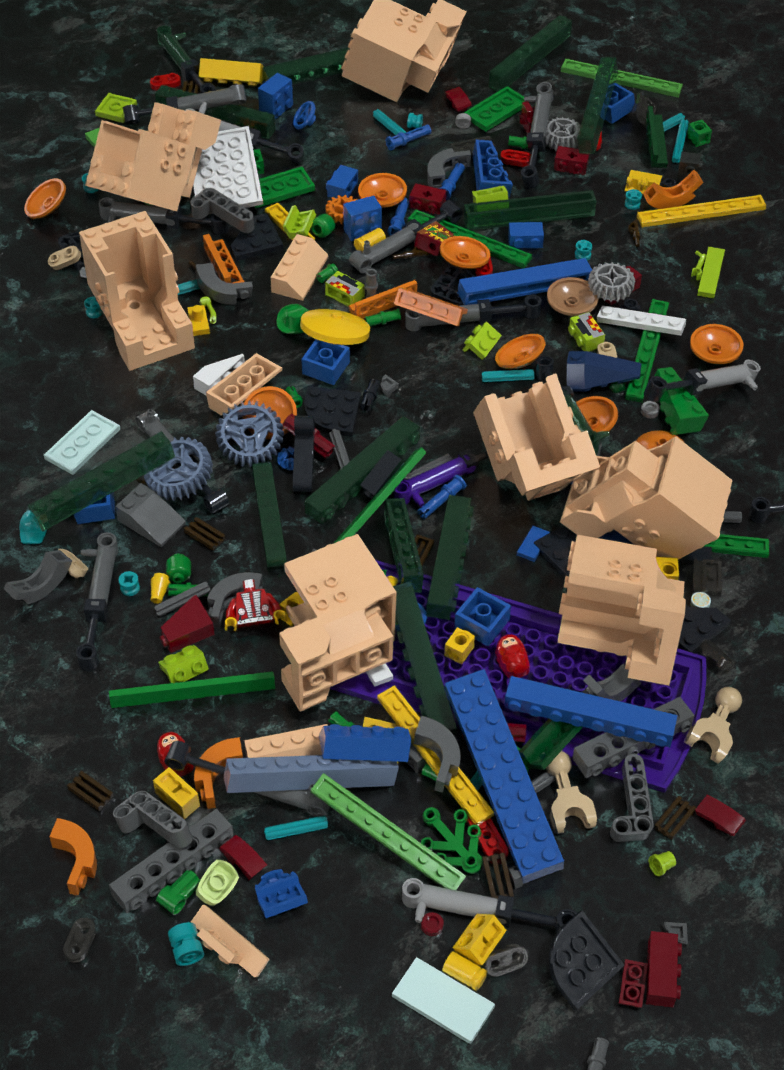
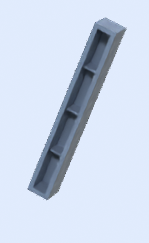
(302, 771)

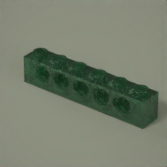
(403, 543)

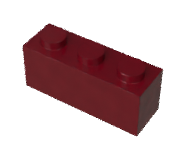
(663, 969)

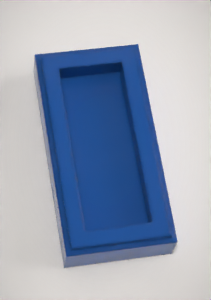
(528, 549)

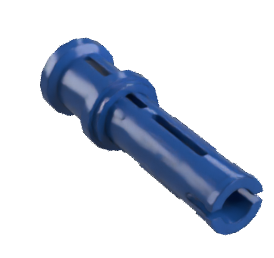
(402, 138)
(450, 183)
(397, 222)
(447, 489)

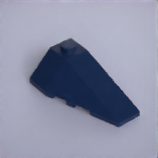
(593, 369)

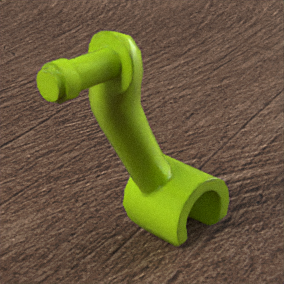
(697, 271)
(207, 302)

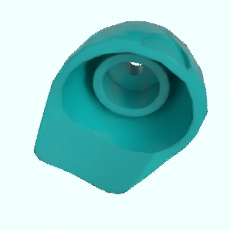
(29, 530)

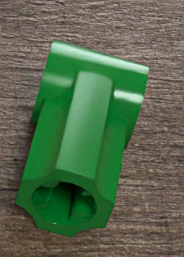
(174, 896)

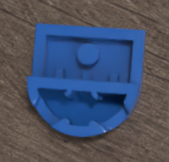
(279, 892)

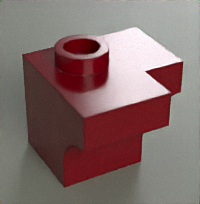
(526, 116)

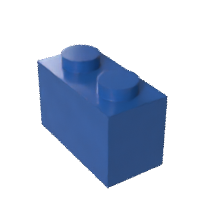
(342, 182)
(526, 235)

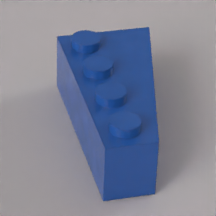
(488, 167)

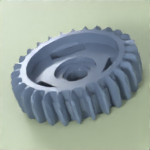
(252, 445)
(185, 479)

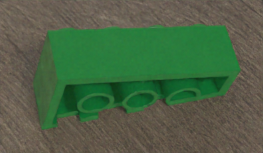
(681, 409)

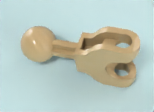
(715, 727)
(567, 798)

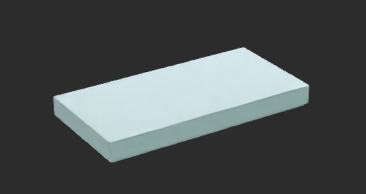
(82, 442)
(443, 1000)

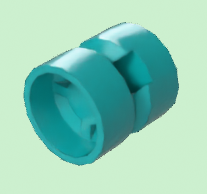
(185, 944)

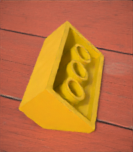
(231, 71)

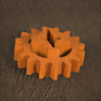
(335, 207)

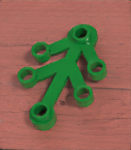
(455, 843)

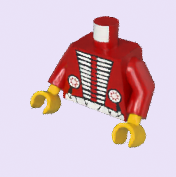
(252, 608)

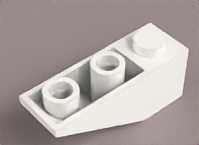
(215, 372)

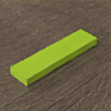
(711, 272)

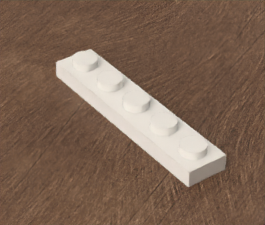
(641, 320)

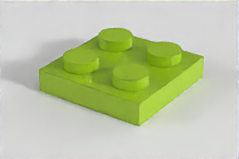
(112, 107)

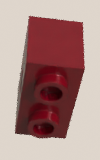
(571, 161)
(427, 198)

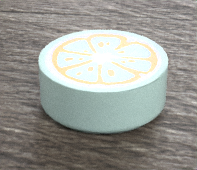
(700, 600)

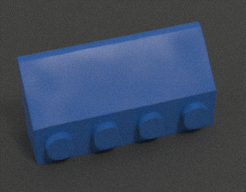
(365, 743)

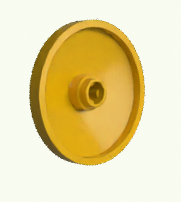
(335, 326)

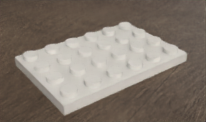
(230, 168)

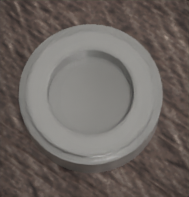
(463, 120)
(650, 409)

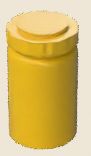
(373, 237)
(464, 971)

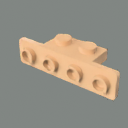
(228, 942)

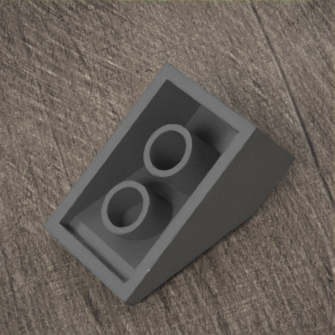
(149, 515)

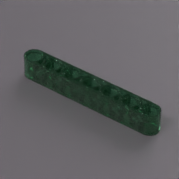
(269, 514)

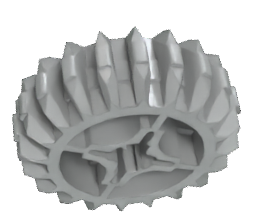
(562, 133)
(611, 281)

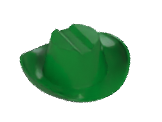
(290, 317)

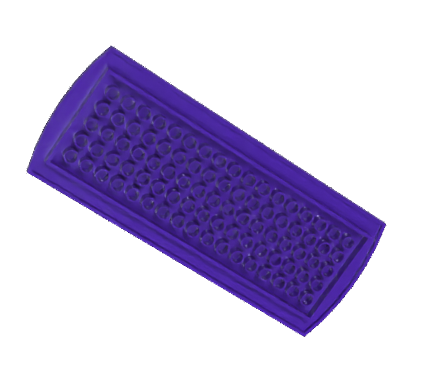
(549, 664)

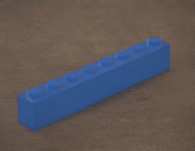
(520, 281)
(590, 711)

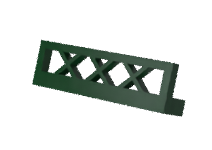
(656, 139)
(547, 743)

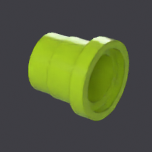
(661, 863)

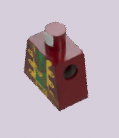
(431, 237)

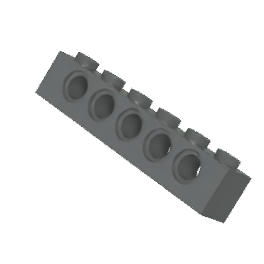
(603, 745)
(158, 862)

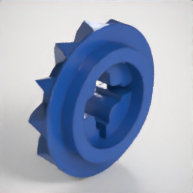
(284, 460)

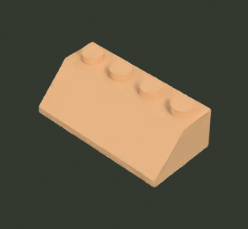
(298, 268)
(241, 383)
(292, 743)

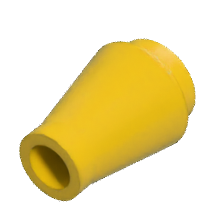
(159, 586)

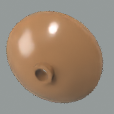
(571, 296)

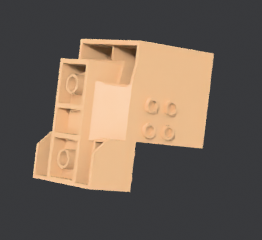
(401, 46)
(153, 163)
(137, 289)
(535, 439)
(651, 497)
(622, 606)
(341, 625)

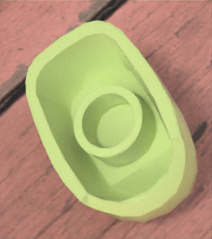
(217, 882)

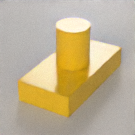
(199, 320)

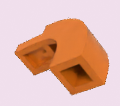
(673, 196)
(216, 754)
(75, 840)

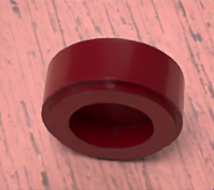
(432, 924)

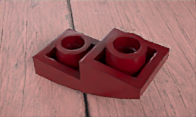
(458, 98)
(720, 814)
(244, 856)
(633, 983)

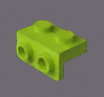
(298, 222)
(483, 340)
(184, 664)

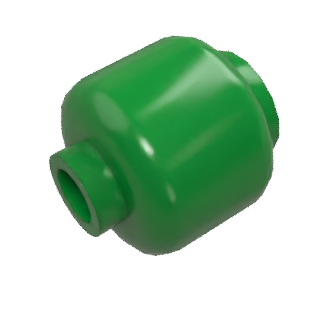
(323, 225)
(178, 568)

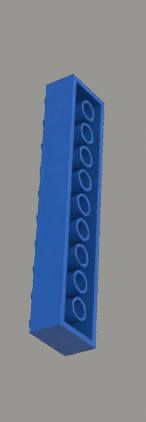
(504, 776)

